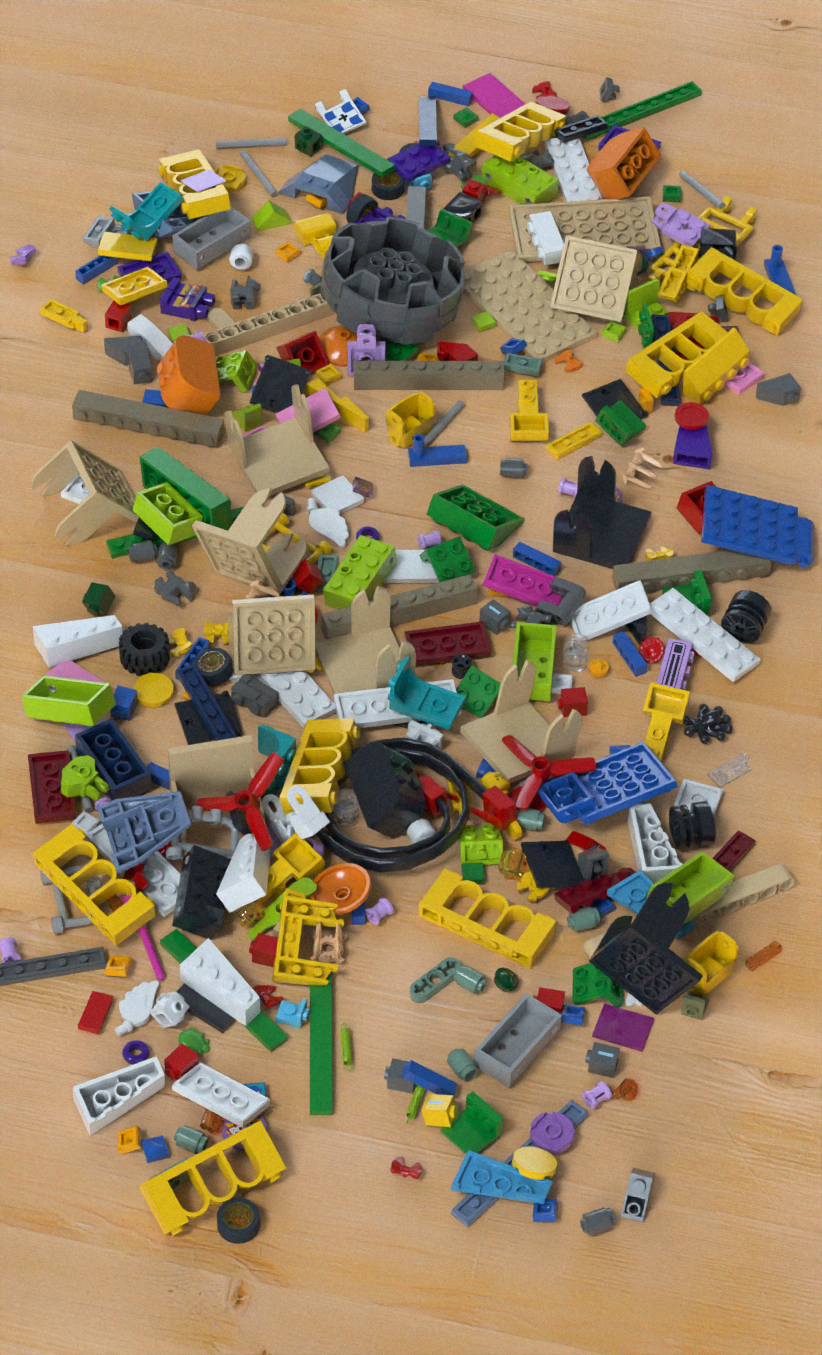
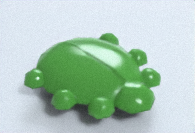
(194, 1041)

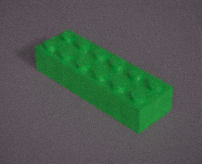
(160, 467)

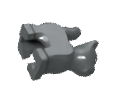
(544, 161)
(460, 164)
(243, 294)
(173, 587)
(528, 615)

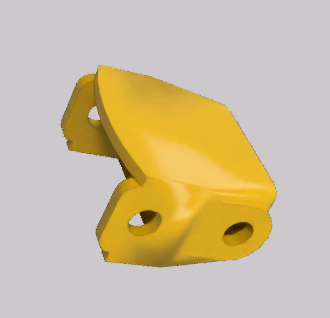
(407, 418)
(713, 960)

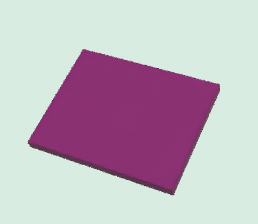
(623, 1027)

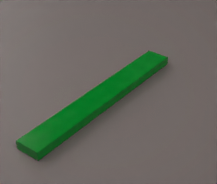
(649, 107)
(343, 143)
(261, 1026)
(321, 1048)

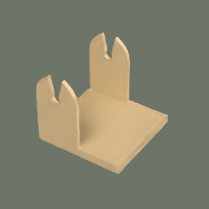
(595, 278)
(279, 454)
(103, 481)
(240, 549)
(272, 634)
(369, 652)
(520, 719)
(211, 769)

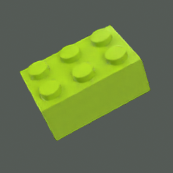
(166, 513)

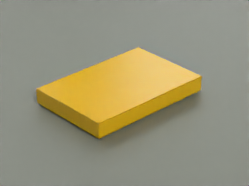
(127, 246)
(134, 286)

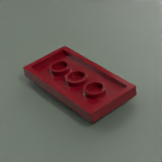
(445, 642)
(45, 780)

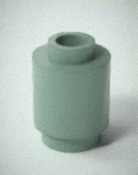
(530, 819)
(583, 919)
(470, 979)
(462, 1064)
(191, 1139)

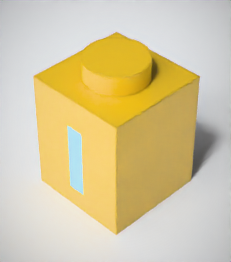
(439, 1110)

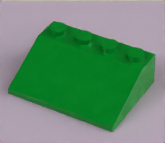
(473, 516)

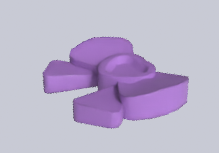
(24, 253)

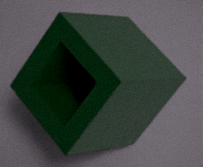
(308, 141)
(98, 599)

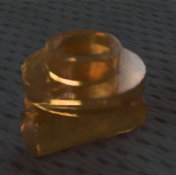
(626, 1090)
(211, 1121)

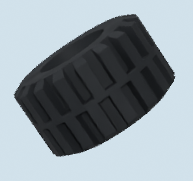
(144, 637)

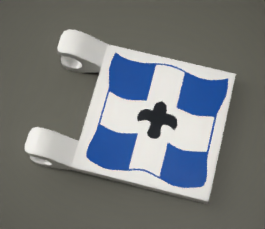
(342, 117)

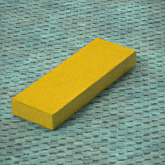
(574, 440)

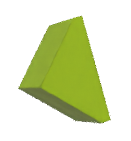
(270, 217)
(248, 417)

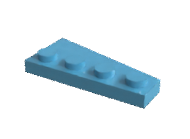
(633, 893)
(496, 1179)

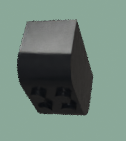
(385, 788)

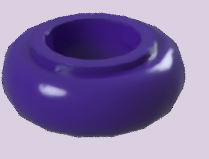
(368, 531)
(135, 1045)

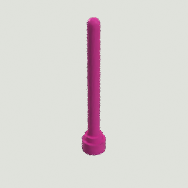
(149, 948)

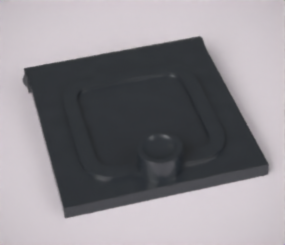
(276, 383)
(610, 395)
(197, 731)
(552, 864)

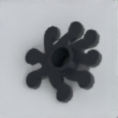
(708, 723)

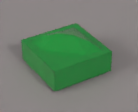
(465, 117)

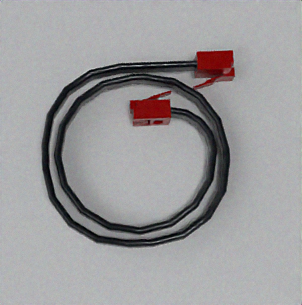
(497, 810)

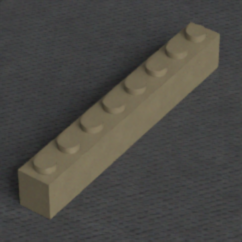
(428, 375)
(148, 418)
(678, 571)
(411, 605)

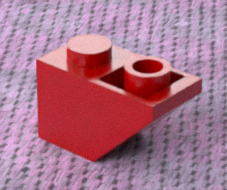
(455, 352)

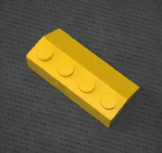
(715, 367)

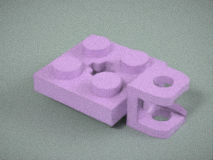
(675, 221)
(364, 346)

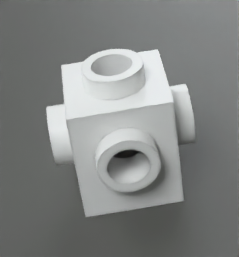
(169, 1009)

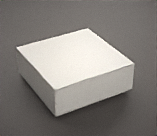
(559, 682)
(86, 822)

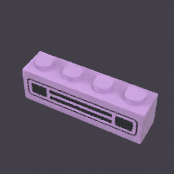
(675, 664)

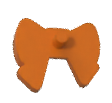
(573, 363)

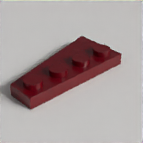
(588, 890)

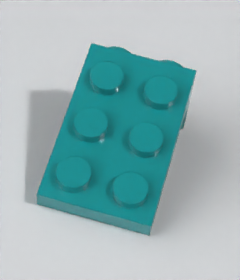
(150, 213)
(421, 699)
(282, 744)

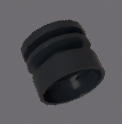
(746, 616)
(692, 825)

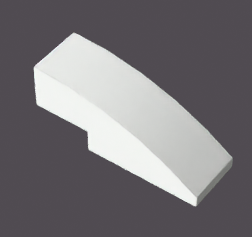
(156, 341)

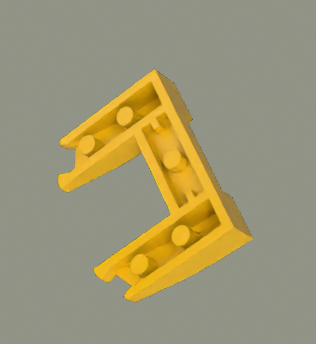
(293, 915)

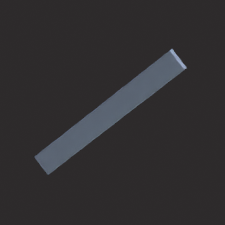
(475, 1205)

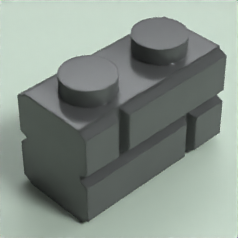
(254, 695)

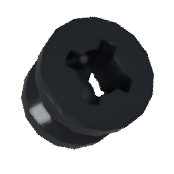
(460, 665)

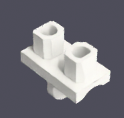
(424, 733)

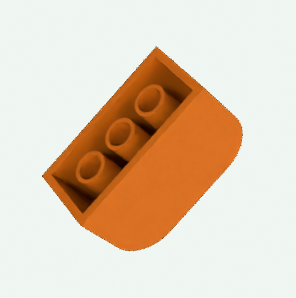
(623, 163)
(189, 376)

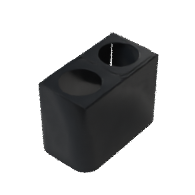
(465, 207)
(719, 239)

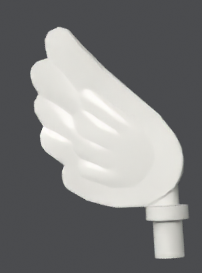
(328, 523)
(137, 1006)

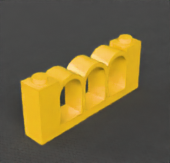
(519, 130)
(195, 203)
(773, 320)
(656, 379)
(320, 762)
(451, 886)
(120, 923)
(163, 1201)

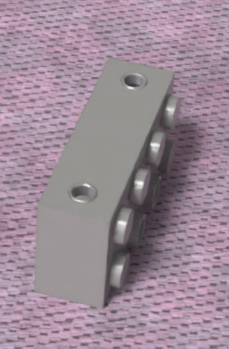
(211, 237)
(535, 1028)

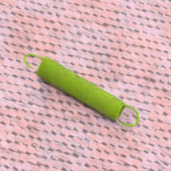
(346, 1047)
(415, 1102)

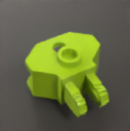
(82, 779)

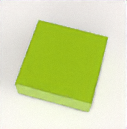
(483, 321)
(177, 331)
(614, 331)

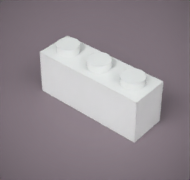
(545, 237)

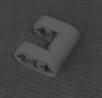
(572, 597)

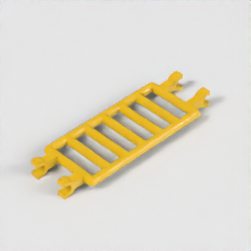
(744, 224)

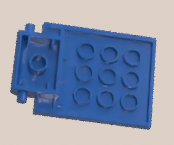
(757, 527)
(616, 784)

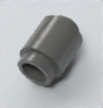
(513, 467)
(142, 551)
(167, 556)
(598, 1221)

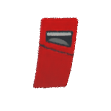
(583, 841)

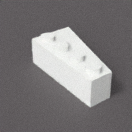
(76, 638)
(650, 844)
(246, 874)
(220, 983)
(116, 1093)

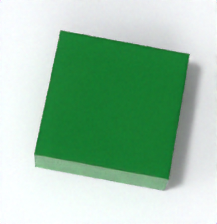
(671, 193)
(473, 872)

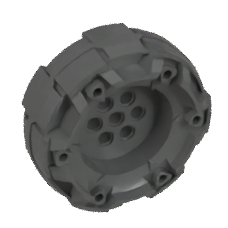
(393, 279)

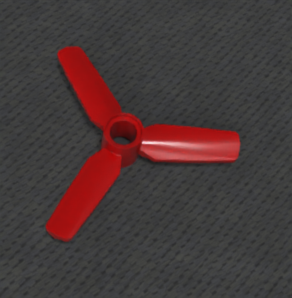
(542, 769)
(256, 789)

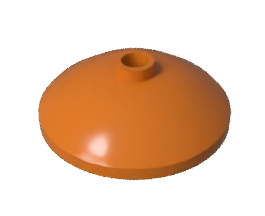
(336, 344)
(343, 885)

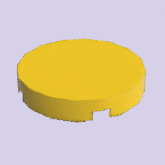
(234, 177)
(154, 690)
(534, 1162)

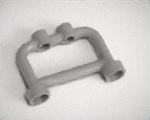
(215, 817)
(63, 921)

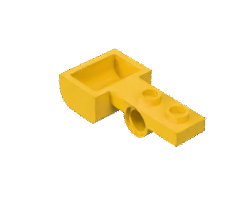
(316, 231)
(528, 423)
(664, 706)
(294, 859)

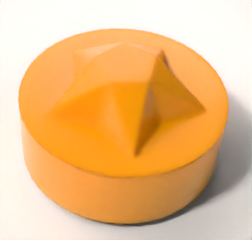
(598, 668)

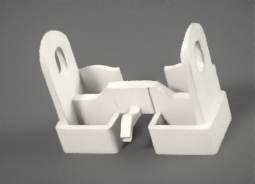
(304, 820)

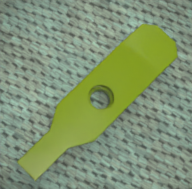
(272, 916)

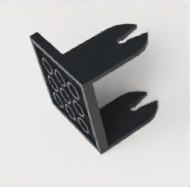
(597, 525)
(639, 952)

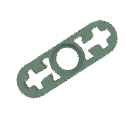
(431, 988)

